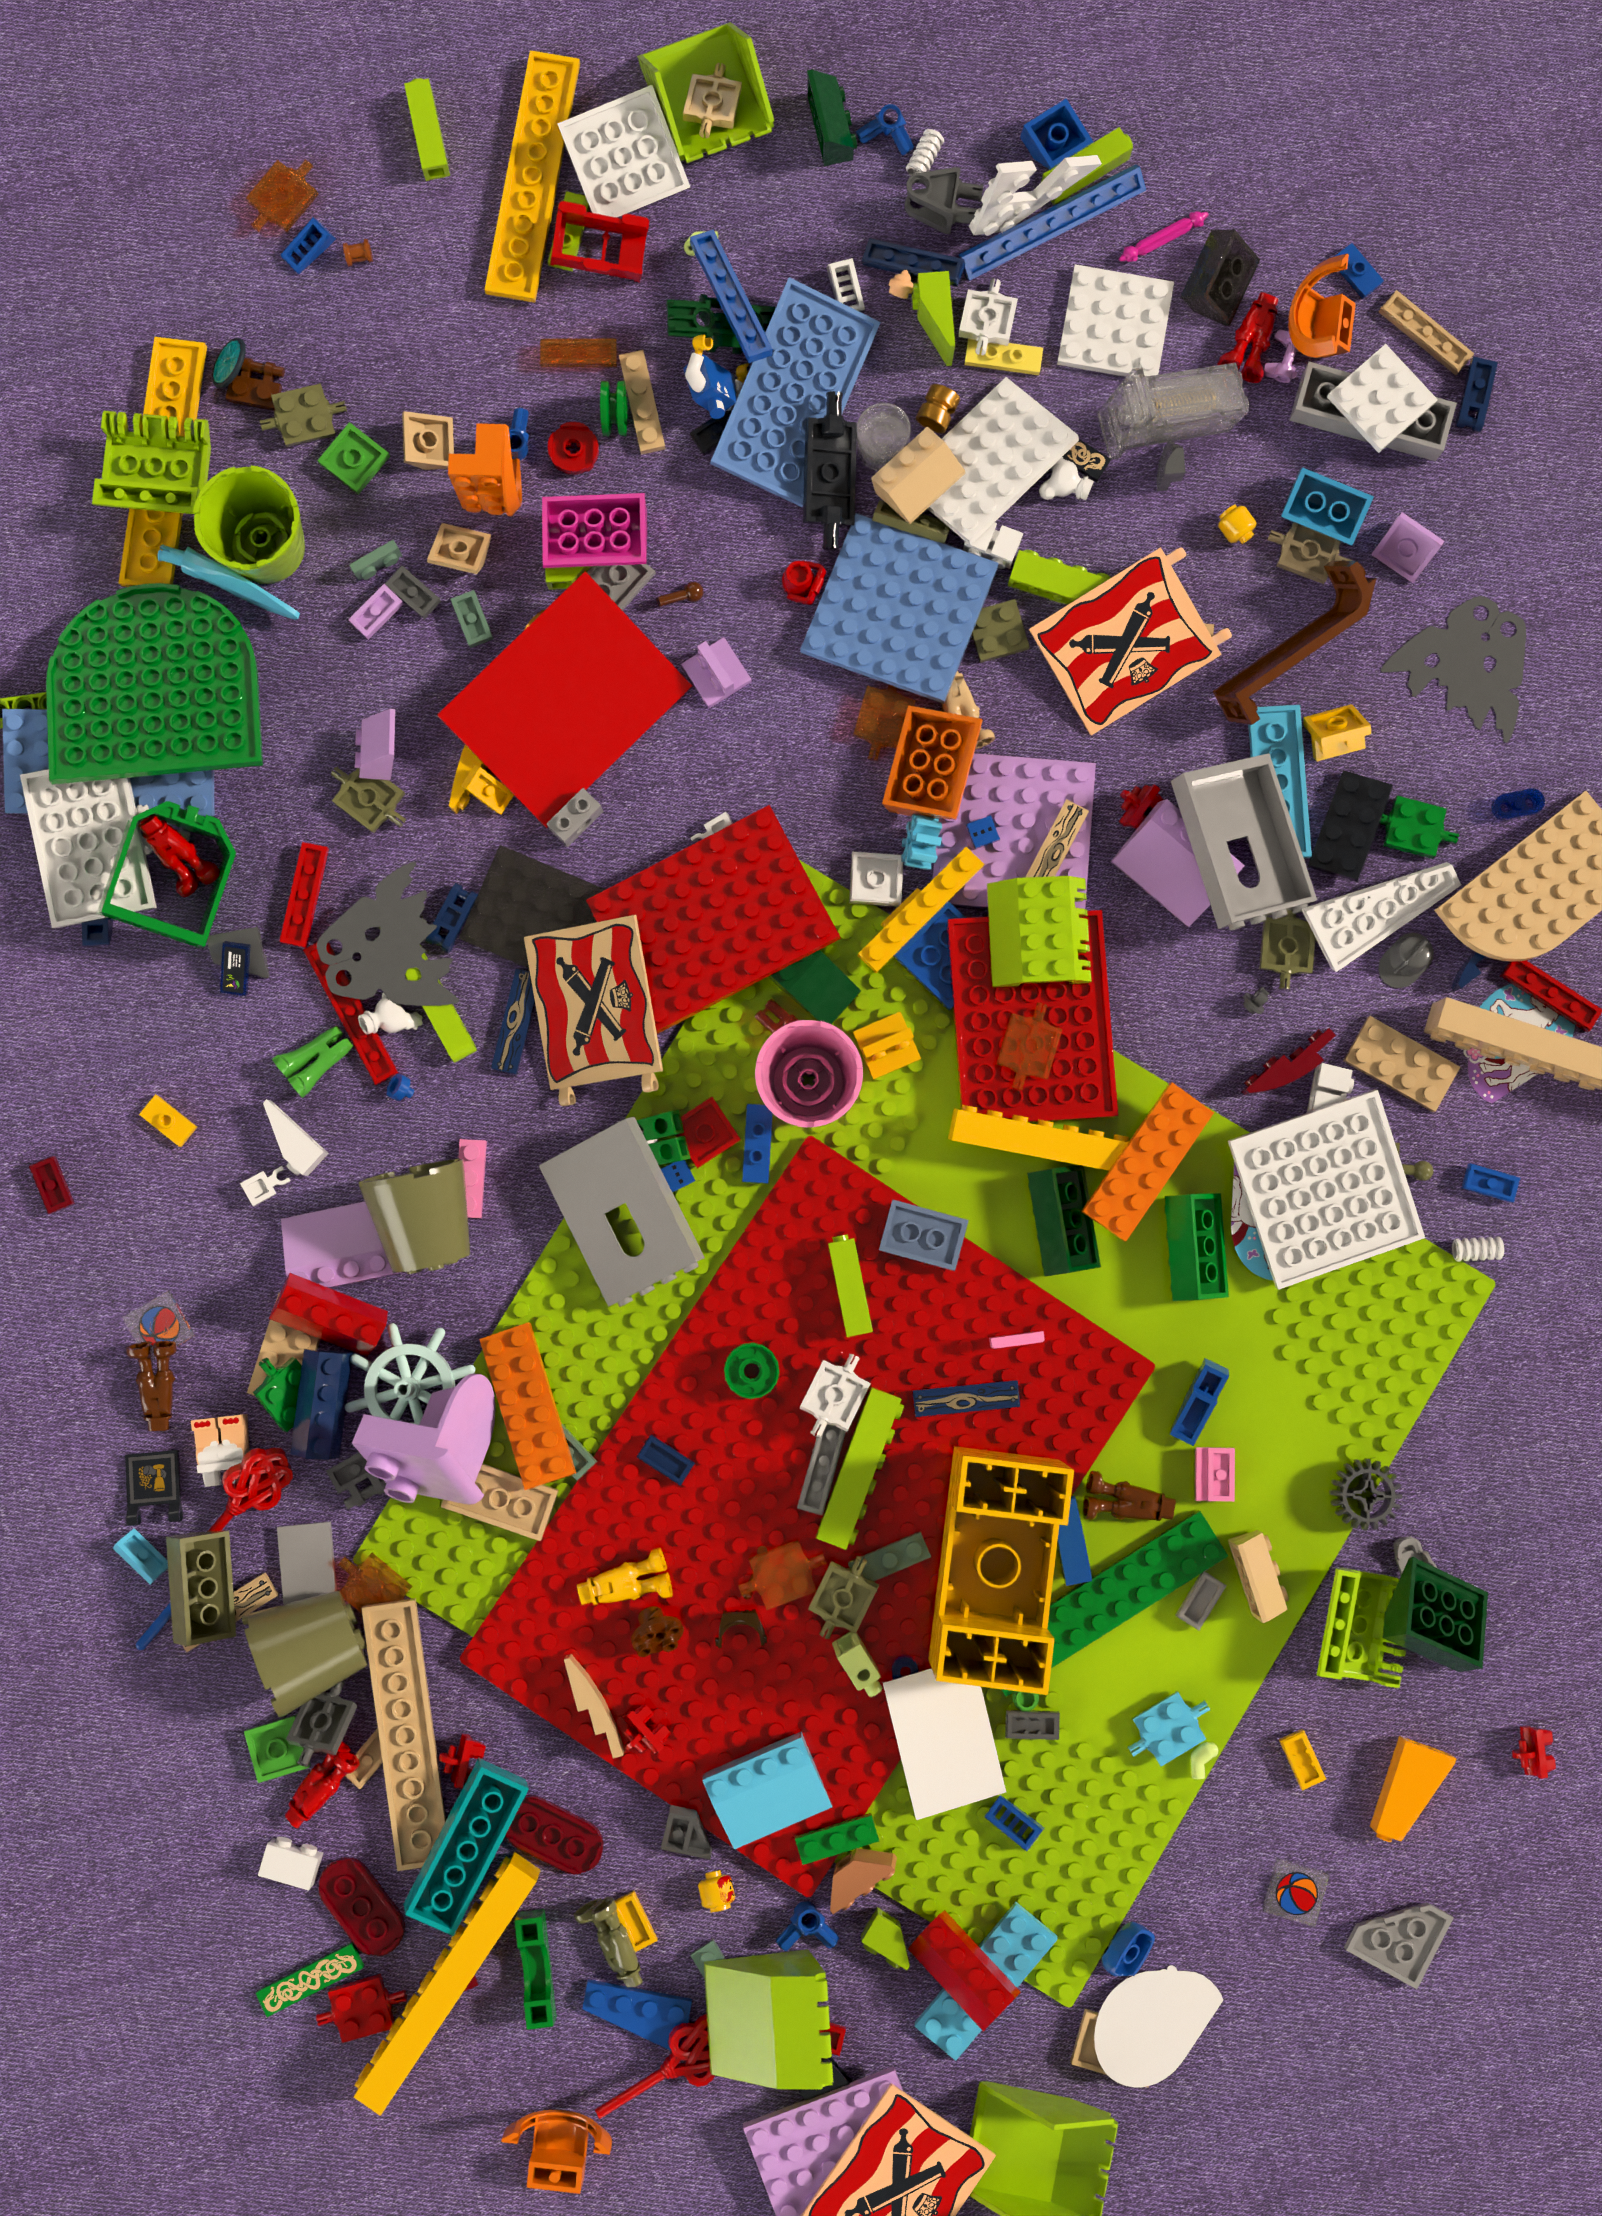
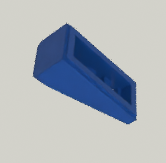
(313, 252)
(1008, 1830)

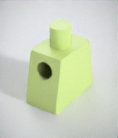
(858, 1663)

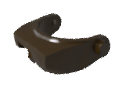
(740, 1617)

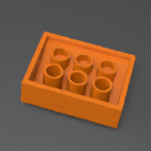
(931, 763)

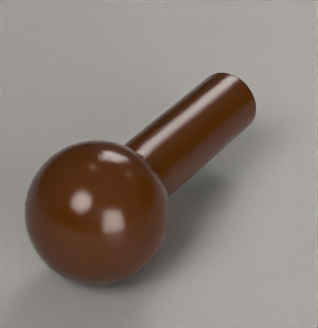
(692, 592)

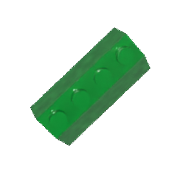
(1196, 1247)

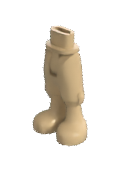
(962, 703)

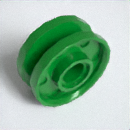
(613, 408)
(756, 1386)

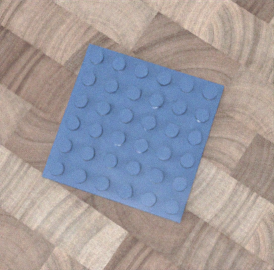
(899, 608)

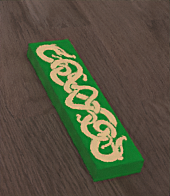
(309, 1979)

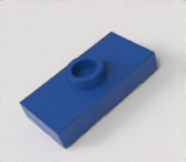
(1360, 273)
(1490, 1183)

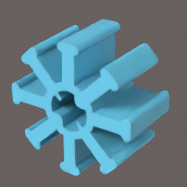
(921, 842)

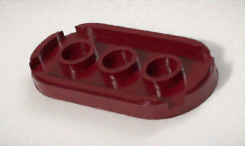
(555, 1836)
(361, 1906)

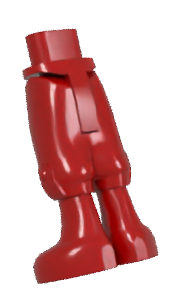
(1255, 330)
(171, 849)
(320, 1785)

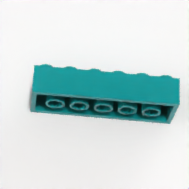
(465, 1847)

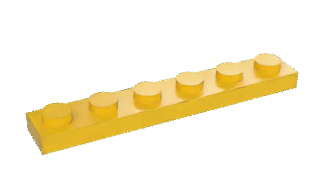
(920, 909)

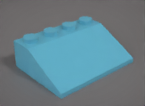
(766, 1790)

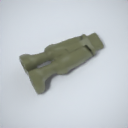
(612, 1939)

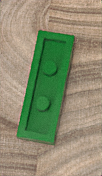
(837, 1838)

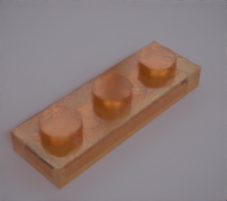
(578, 352)

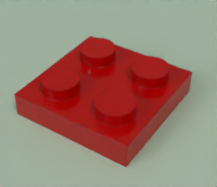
(707, 1132)

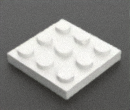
(1382, 398)

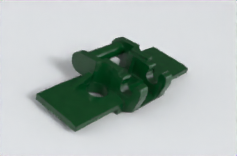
(683, 323)

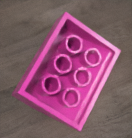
(594, 530)

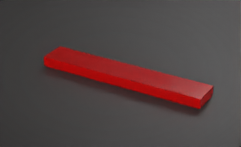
(369, 1046)

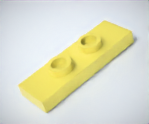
(1006, 358)

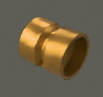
(939, 407)

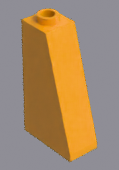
(1408, 1787)

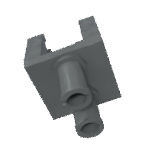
(939, 198)

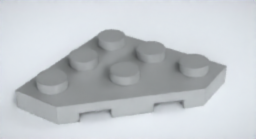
(1401, 1941)

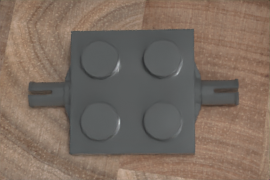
(321, 1724)

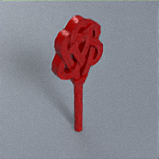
(260, 1490)
(689, 2048)

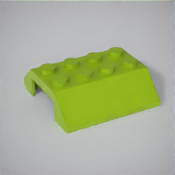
(153, 464)
(1037, 930)
(1354, 1629)

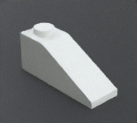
(295, 1144)

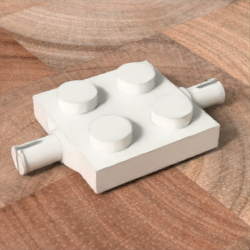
(988, 317)
(835, 1395)

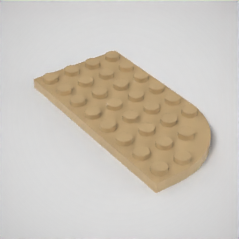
(1535, 890)

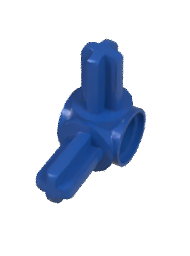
(896, 130)
(518, 433)
(815, 1926)

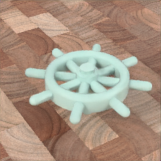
(407, 1387)

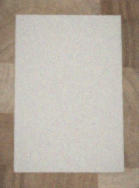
(943, 1742)

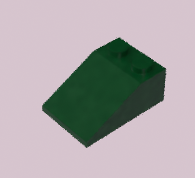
(817, 986)

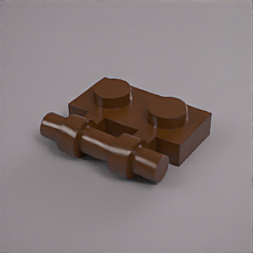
(252, 391)

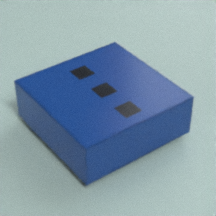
(983, 832)
(678, 1175)

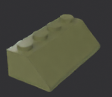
(201, 1587)

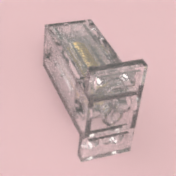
(1172, 407)

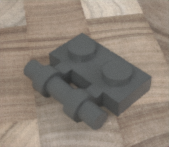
(348, 1474)

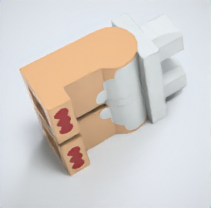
(220, 1445)

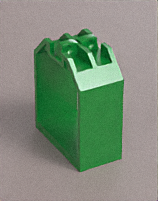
(188, 820)

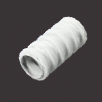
(925, 152)
(1478, 1249)

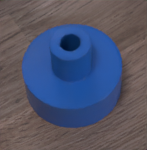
(399, 1087)

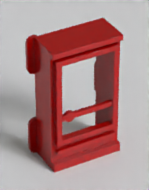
(633, 231)

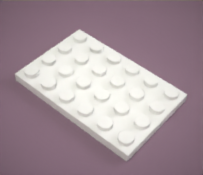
(1004, 451)
(76, 844)

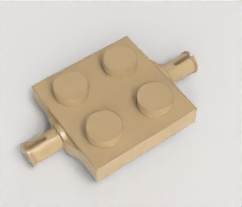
(712, 101)

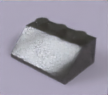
(1220, 276)

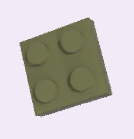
(999, 632)

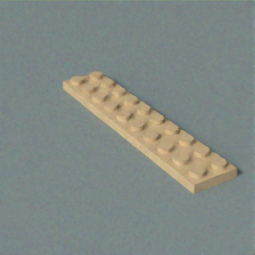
(405, 1729)

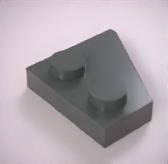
(686, 1833)

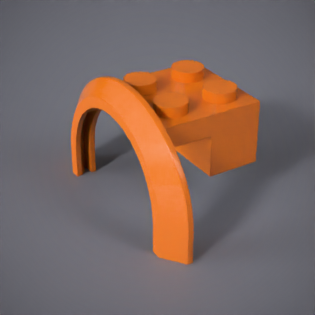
(1318, 323)
(558, 2148)

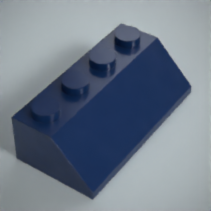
(321, 1404)

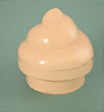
(901, 285)

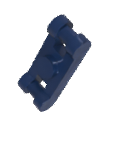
(452, 917)

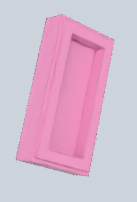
(1017, 1339)

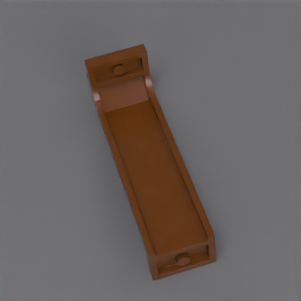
(1351, 605)

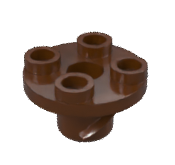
(656, 1632)

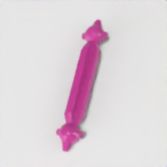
(1163, 236)

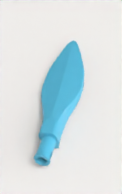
(226, 579)

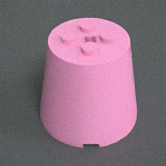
(809, 1050)

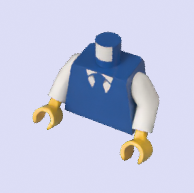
(711, 383)

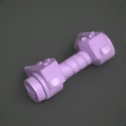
(1284, 371)

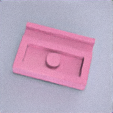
(1214, 1474)

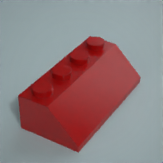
(329, 1315)
(964, 1970)

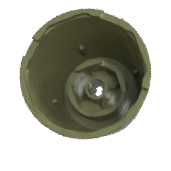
(420, 1215)
(305, 1648)

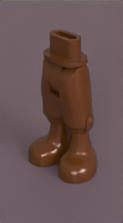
(157, 1388)
(1132, 1501)

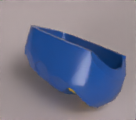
(1128, 1950)

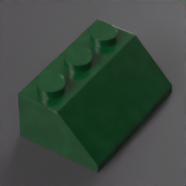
(830, 118)

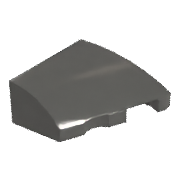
(1171, 466)
(258, 960)

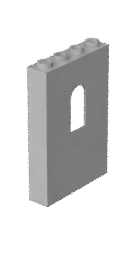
(1237, 803)
(599, 1177)

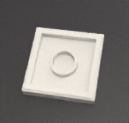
(876, 879)

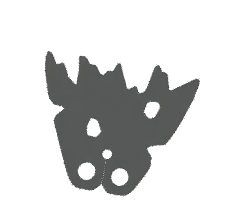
(1462, 662)
(392, 952)

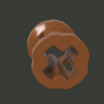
(358, 252)

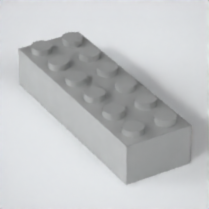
(1312, 408)

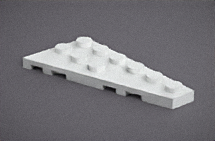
(1363, 918)

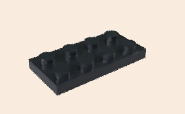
(1350, 826)

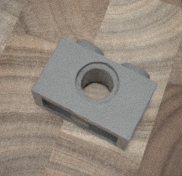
(575, 817)

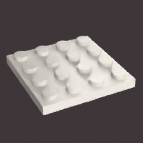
(624, 154)
(1115, 322)

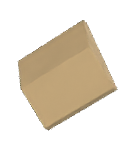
(427, 440)
(459, 548)

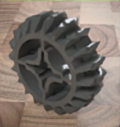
(1365, 1483)

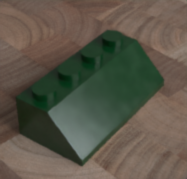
(1063, 1231)

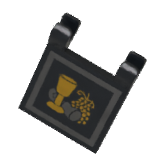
(153, 1480)

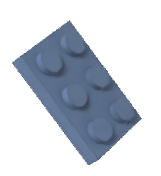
(923, 1235)

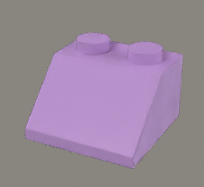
(376, 746)

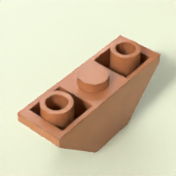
(858, 1875)

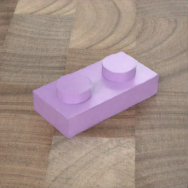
(376, 611)

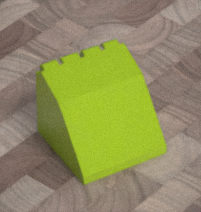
(671, 72)
(769, 2020)
(1044, 2151)

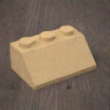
(917, 475)
(1259, 1575)

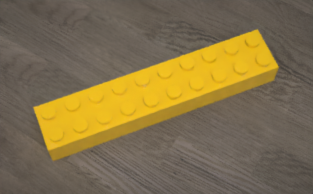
(443, 1988)

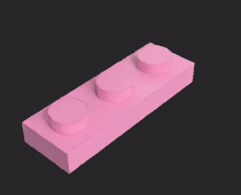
(474, 1158)

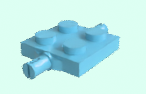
(1169, 1728)

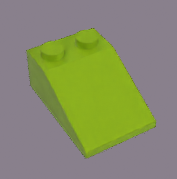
(934, 311)

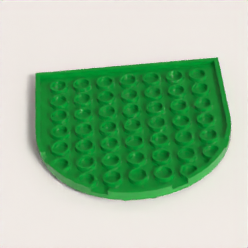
(152, 688)

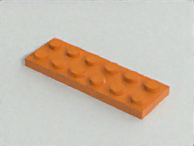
(1147, 1162)
(527, 1406)

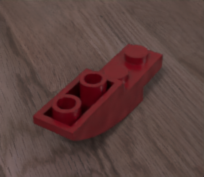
(1284, 1071)

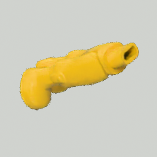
(621, 1582)

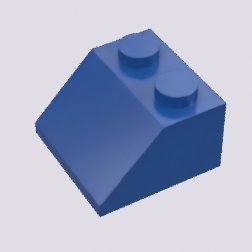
(1055, 135)

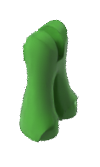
(293, 1061)

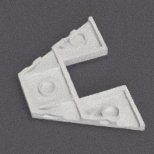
(1005, 208)

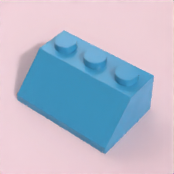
(1326, 506)

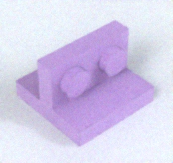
(1407, 547)
(715, 672)

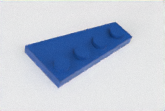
(637, 2010)

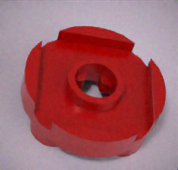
(583, 459)

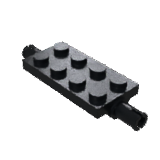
(830, 471)

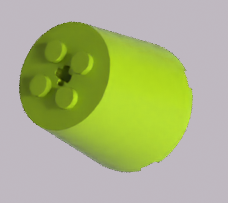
(242, 510)

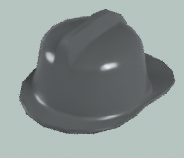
(1405, 960)

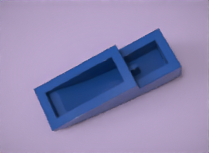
(1199, 1401)
(1073, 1549)

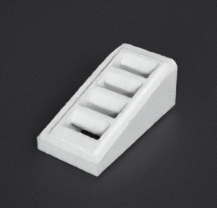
(841, 266)

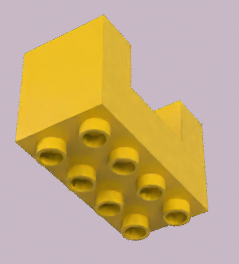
(998, 1570)

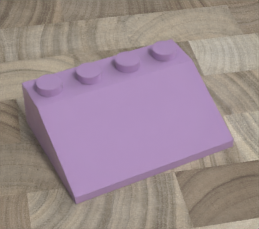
(1164, 863)
(334, 1246)

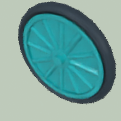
(228, 362)

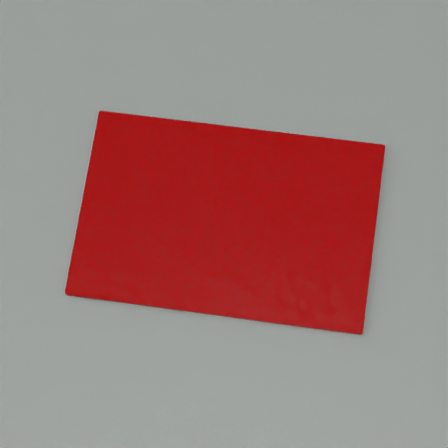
(746, 1492)

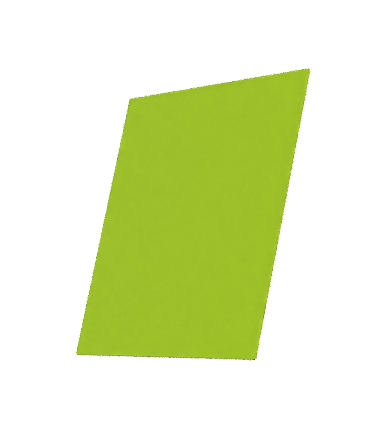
(1311, 1385)

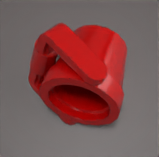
(800, 581)

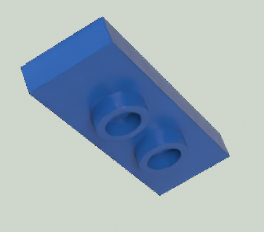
(757, 1144)

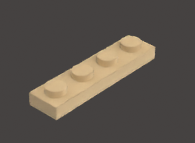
(642, 402)

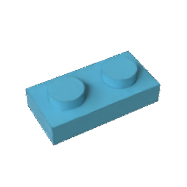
(141, 1556)

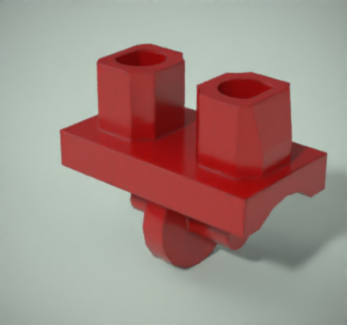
(1136, 804)
(653, 1739)
(467, 1749)
(1532, 1751)

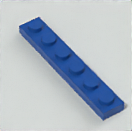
(731, 296)

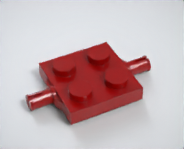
(361, 2008)

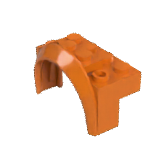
(490, 476)

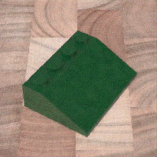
(1438, 1617)

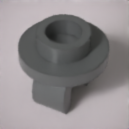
(1254, 1002)

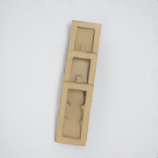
(589, 1697)

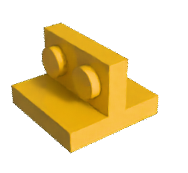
(1337, 732)
(887, 1045)

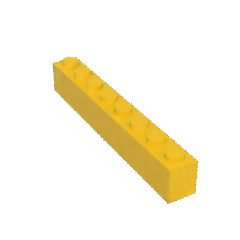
(1035, 1139)

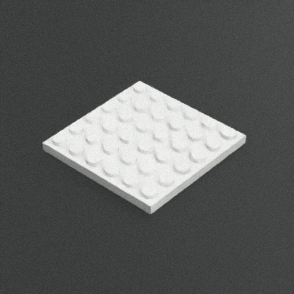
(1326, 1189)

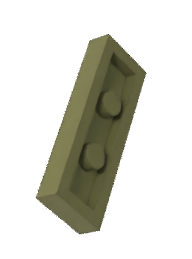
(922, 526)

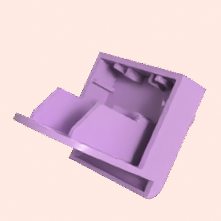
(440, 1453)

